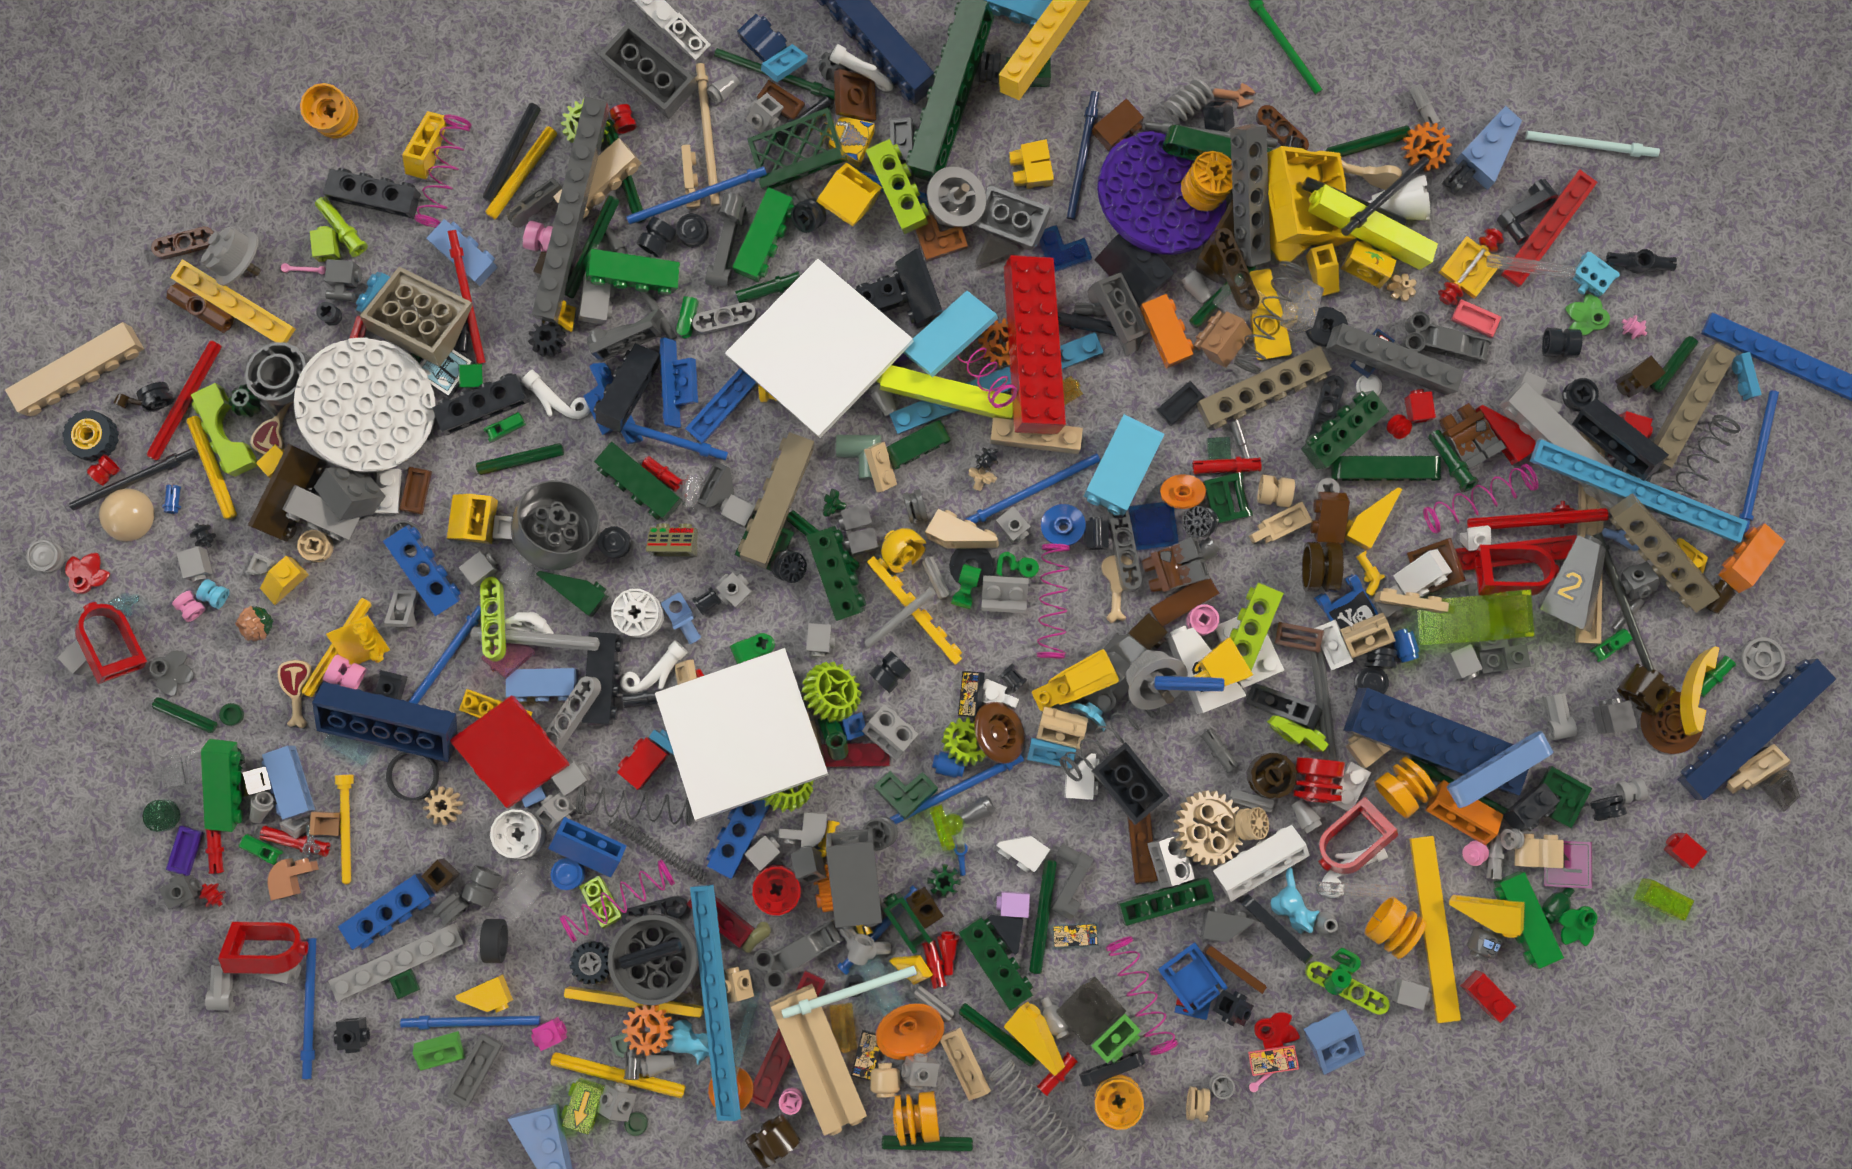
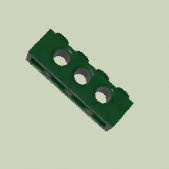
(1165, 901)

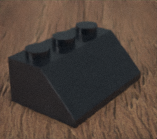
(1142, 269)
(917, 288)
(1130, 783)

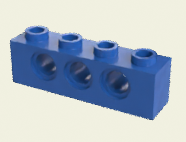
(436, 601)
(729, 865)
(354, 928)

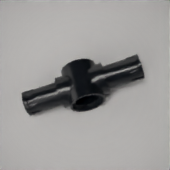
(1651, 261)

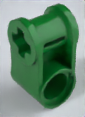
(749, 648)

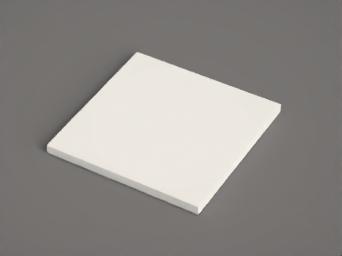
(819, 347)
(740, 734)

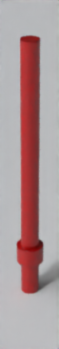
(457, 253)

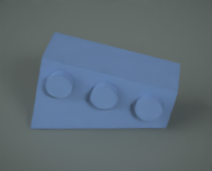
(1491, 147)
(543, 1136)

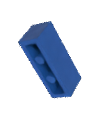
(587, 847)

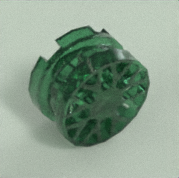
(161, 815)

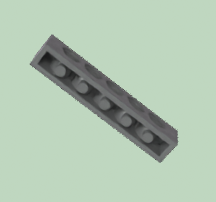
(1251, 192)

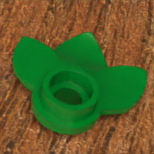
(1578, 925)

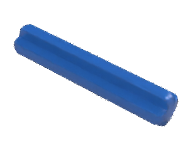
(1189, 683)

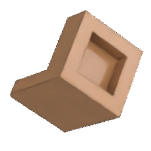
(325, 823)

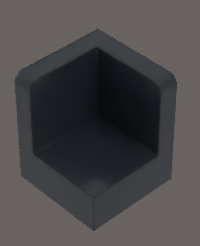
(1219, 115)

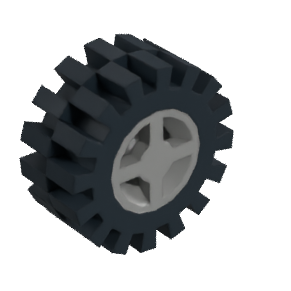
(584, 966)

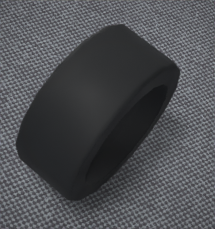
(493, 940)

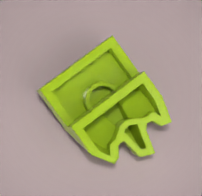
(1295, 733)

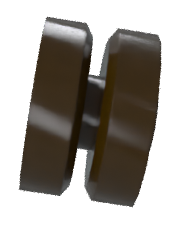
(1322, 567)

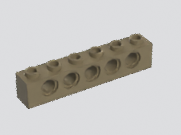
(1313, 360)
(1631, 510)

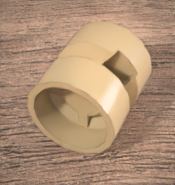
(1276, 491)

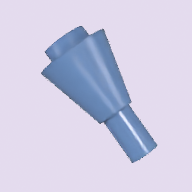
(1619, 537)

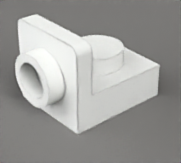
(1475, 537)

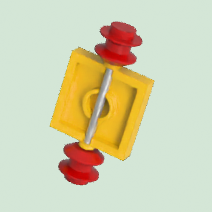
(1467, 267)

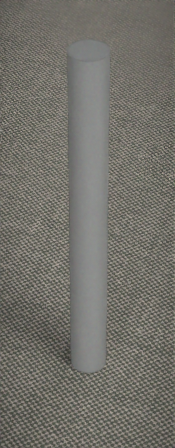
(901, 616)

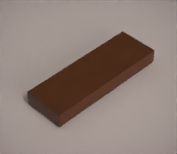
(1183, 601)
(1141, 858)
(1234, 968)

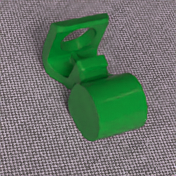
(1026, 566)
(968, 580)
(1341, 977)

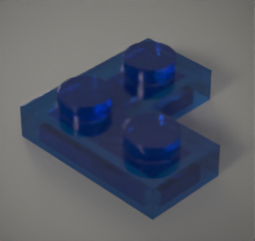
(1064, 255)

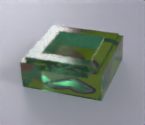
(1218, 448)

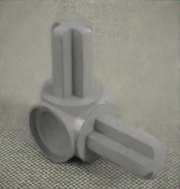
(863, 947)

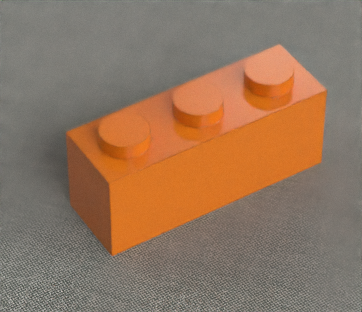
(1167, 330)
(1751, 557)
(1474, 820)

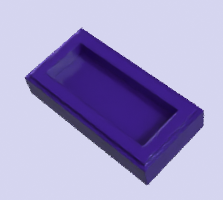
(184, 850)

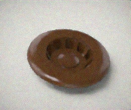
(1672, 726)
(994, 734)

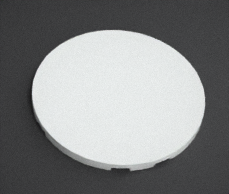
(364, 405)

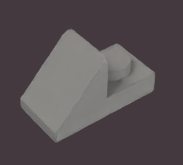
(402, 609)

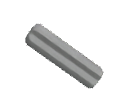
(935, 577)
(1251, 800)
(928, 999)

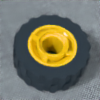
(77, 434)

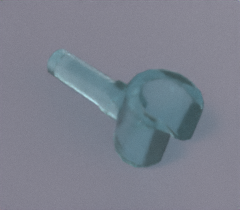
(310, 842)

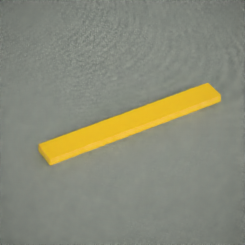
(1436, 931)

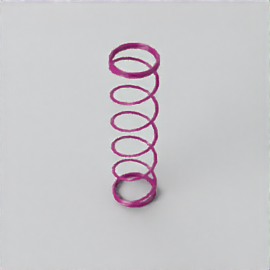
(467, 127)
(1000, 388)
(1432, 511)
(1061, 548)
(661, 865)
(1170, 1044)

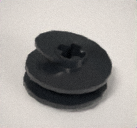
(1328, 315)

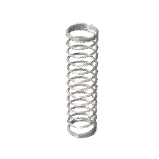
(997, 1073)

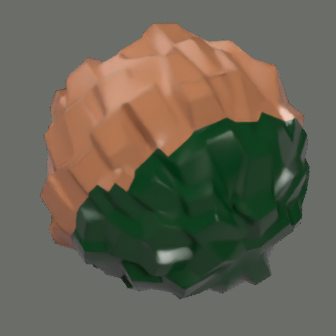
(254, 623)

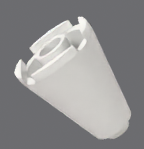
(1410, 200)

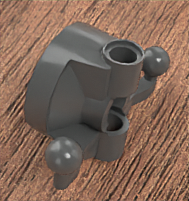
(268, 368)

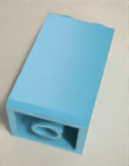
(1123, 465)

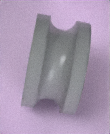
(1513, 833)

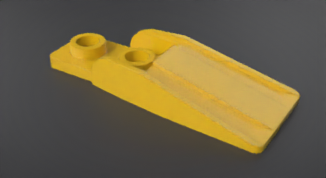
(1281, 344)
(1077, 681)

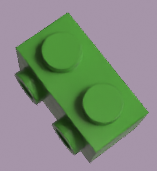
(1116, 1038)

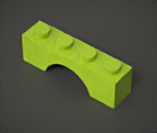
(212, 406)

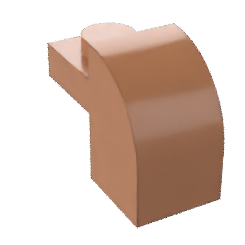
(283, 877)

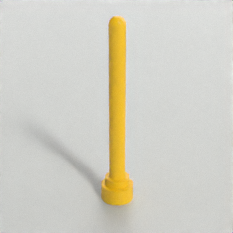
(344, 784)

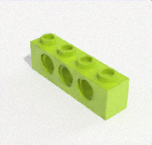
(879, 157)
(1269, 600)

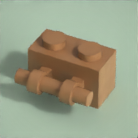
(1222, 337)

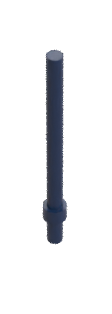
(1091, 114)

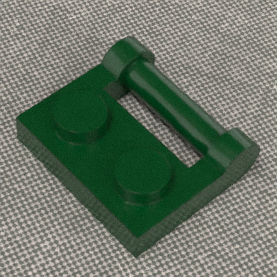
(1221, 501)

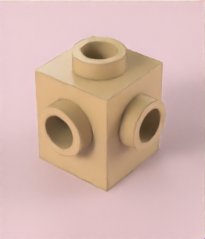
(738, 984)

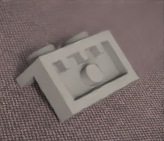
(1004, 594)

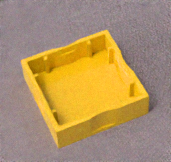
(1290, 203)

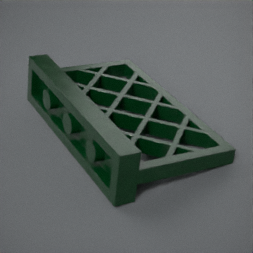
(802, 168)

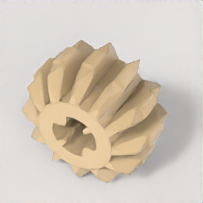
(442, 796)

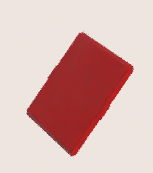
(509, 752)

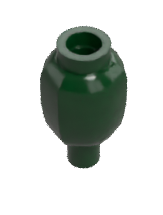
(1557, 905)

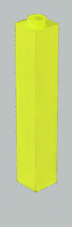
(1378, 230)
(944, 392)

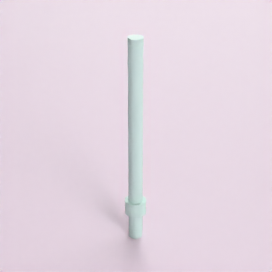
(1634, 149)
(805, 1006)

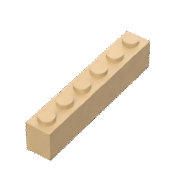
(74, 370)

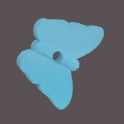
(1090, 711)

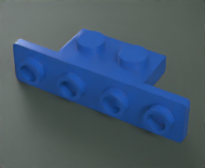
(603, 377)
(678, 382)

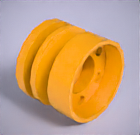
(318, 107)
(1208, 181)
(1409, 784)
(1396, 928)
(1115, 1115)
(916, 1118)

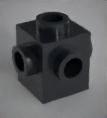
(1233, 1008)
(351, 1034)

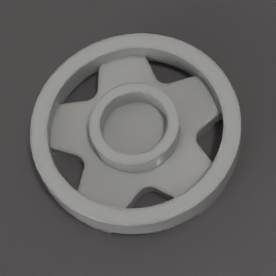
(1762, 658)

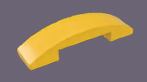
(1691, 714)

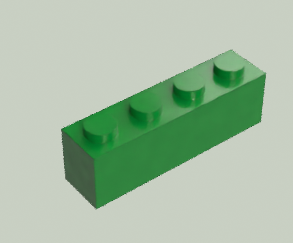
(763, 235)
(632, 271)
(221, 785)
(1537, 937)

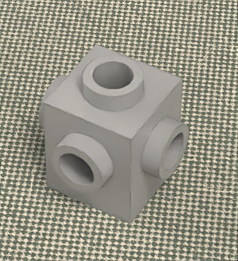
(764, 113)
(741, 593)
(554, 810)
(920, 1071)
(616, 1102)

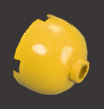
(901, 547)

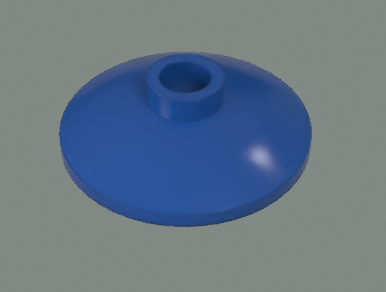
(1063, 515)

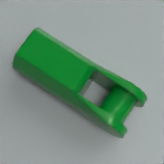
(687, 313)
(508, 425)
(1613, 643)
(258, 849)

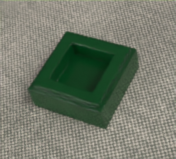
(404, 983)

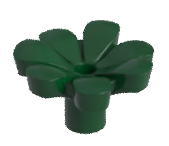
(832, 503)

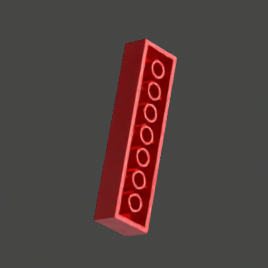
(1034, 345)

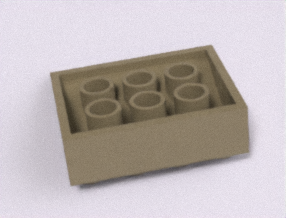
(417, 316)

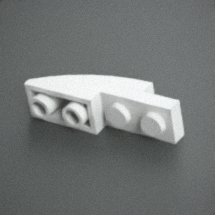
(674, 27)

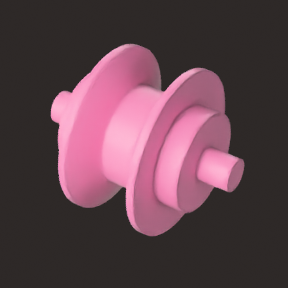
(1634, 327)
(1475, 853)

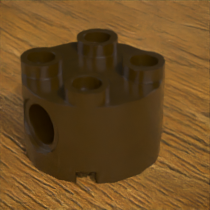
(1645, 689)
(1271, 775)
(773, 1141)

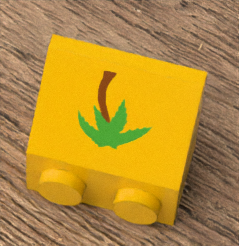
(1369, 264)

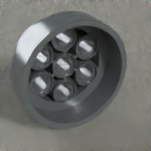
(644, 989)

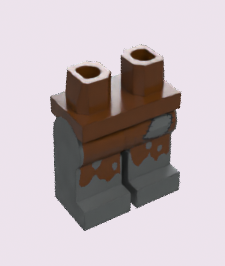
(1472, 437)
(1169, 569)

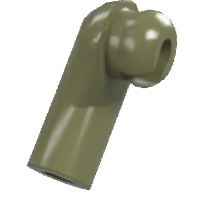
(758, 935)

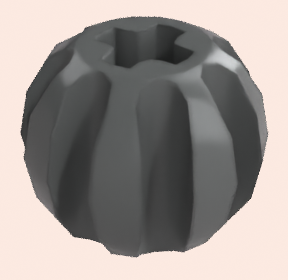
(828, 67)

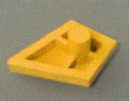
(566, 316)
(1695, 555)
(917, 961)

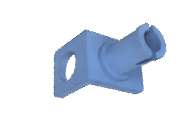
(682, 619)

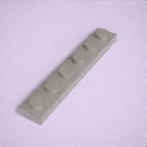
(396, 962)

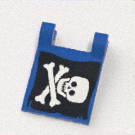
(1351, 607)

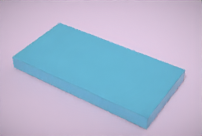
(950, 333)

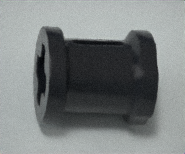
(324, 308)
(706, 601)
(1012, 678)
(853, 978)

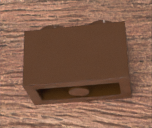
(1118, 125)
(1330, 517)

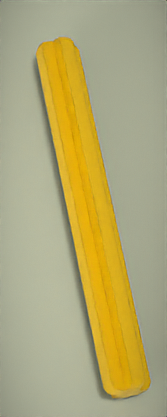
(521, 172)
(211, 467)
(317, 676)

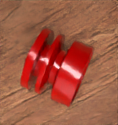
(1319, 779)
(771, 902)

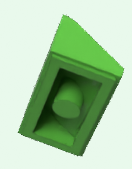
(438, 1051)

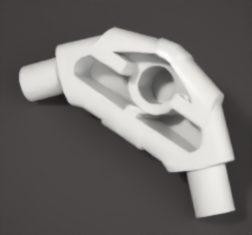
(527, 622)

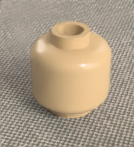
(885, 1080)

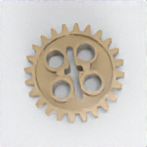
(1202, 846)

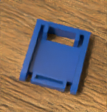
(1194, 981)

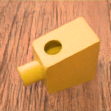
(1225, 663)

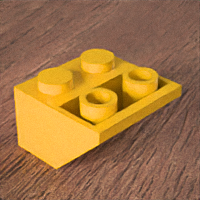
(849, 194)
(472, 518)

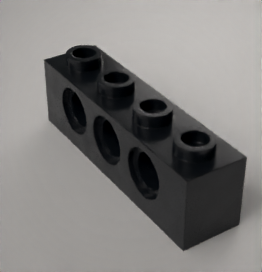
(340, 180)
(446, 408)

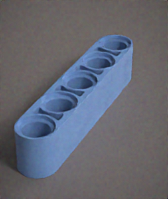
(1500, 769)

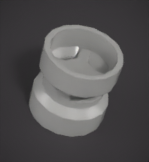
(1632, 791)
(1225, 1086)

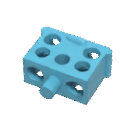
(1597, 271)

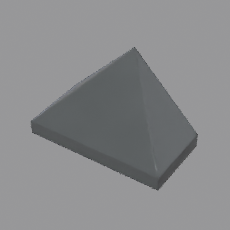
(717, 486)

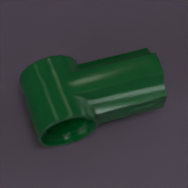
(834, 736)

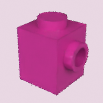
(549, 1033)

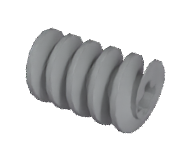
(1188, 99)

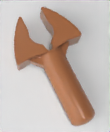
(1236, 95)

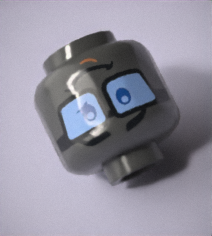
(1484, 943)

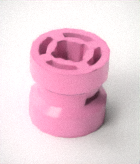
(188, 606)
(789, 1104)

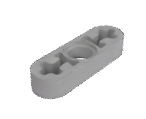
(728, 309)

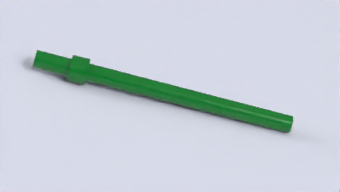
(1258, 6)

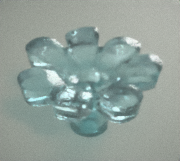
(124, 603)

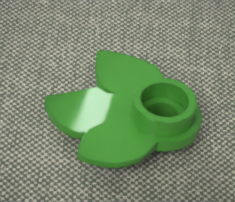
(1584, 314)

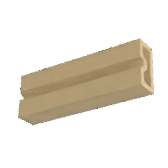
(819, 1063)

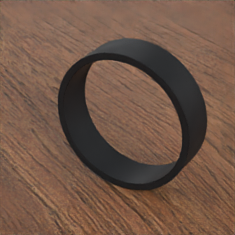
(390, 783)

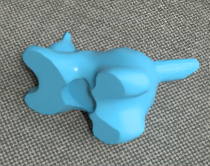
(1290, 904)
(686, 1041)

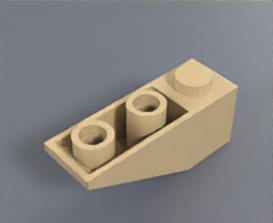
(954, 533)

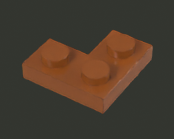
(937, 243)

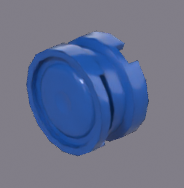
(567, 874)

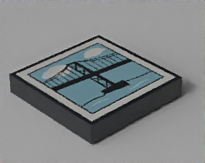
(446, 377)

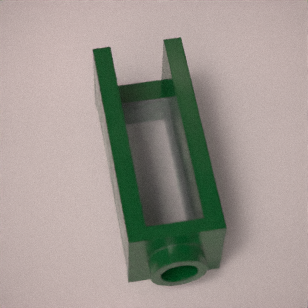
(904, 921)

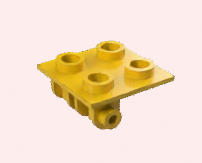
(359, 641)

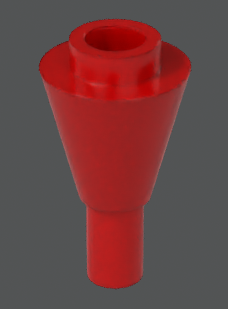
(948, 945)

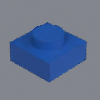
(853, 726)

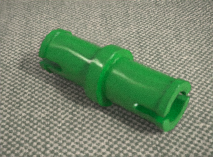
(1715, 676)

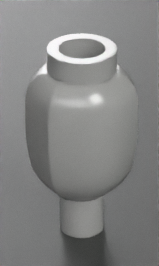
(1055, 1023)

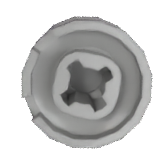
(45, 556)

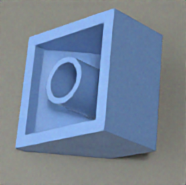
(1334, 1041)

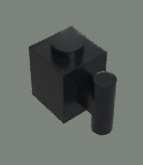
(1096, 534)

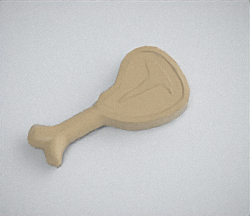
(1377, 176)
(1110, 571)

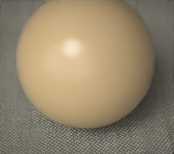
(126, 514)

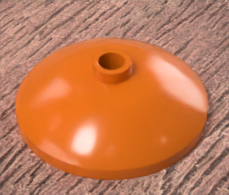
(909, 1031)

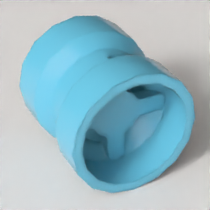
(210, 592)

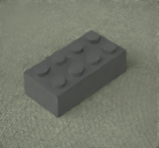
(648, 70)

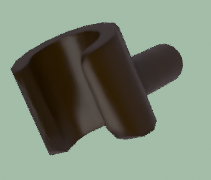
(123, 400)

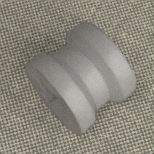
(1329, 482)

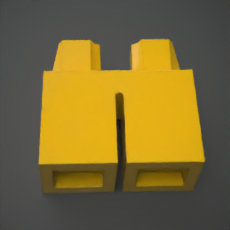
(1035, 164)

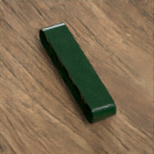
(1191, 142)
(1386, 467)

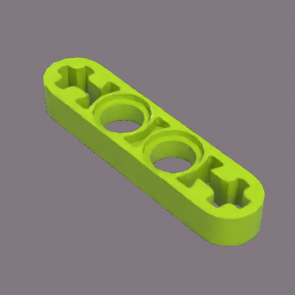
(488, 620)
(1346, 993)

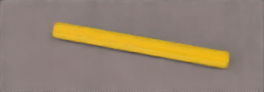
(617, 1075)

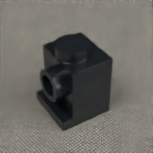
(396, 682)

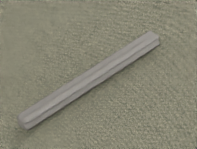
(543, 639)

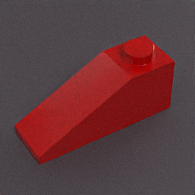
(1517, 443)

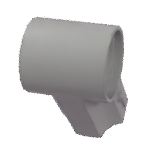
(1559, 721)
(220, 993)

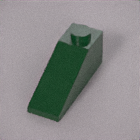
(580, 592)

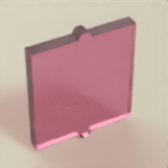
(514, 657)

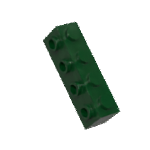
(1344, 430)
(638, 481)
(836, 573)
(995, 962)

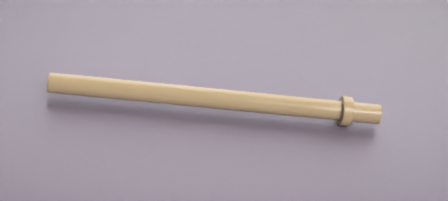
(702, 80)

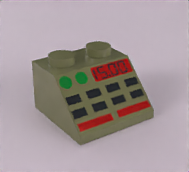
(672, 541)

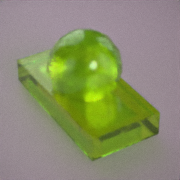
(946, 826)

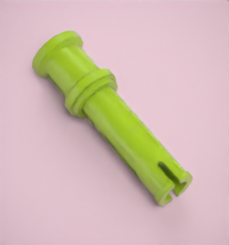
(346, 233)

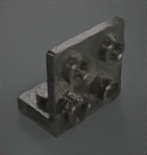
(1090, 1010)

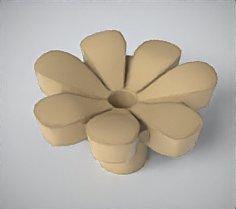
(1402, 287)
(981, 477)

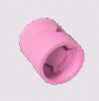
(537, 236)
(1203, 619)
(352, 673)

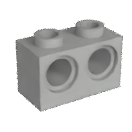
(887, 735)
(1166, 861)

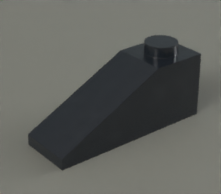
(1284, 705)

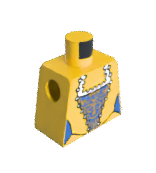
(854, 138)

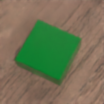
(470, 375)

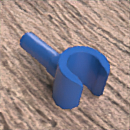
(961, 858)

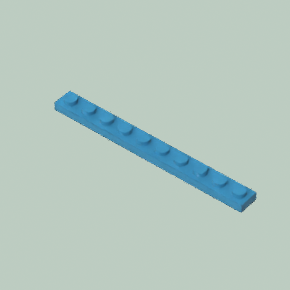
(925, 412)
(1649, 494)
(715, 1003)

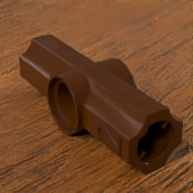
(190, 301)

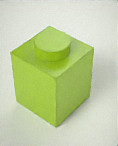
(325, 244)

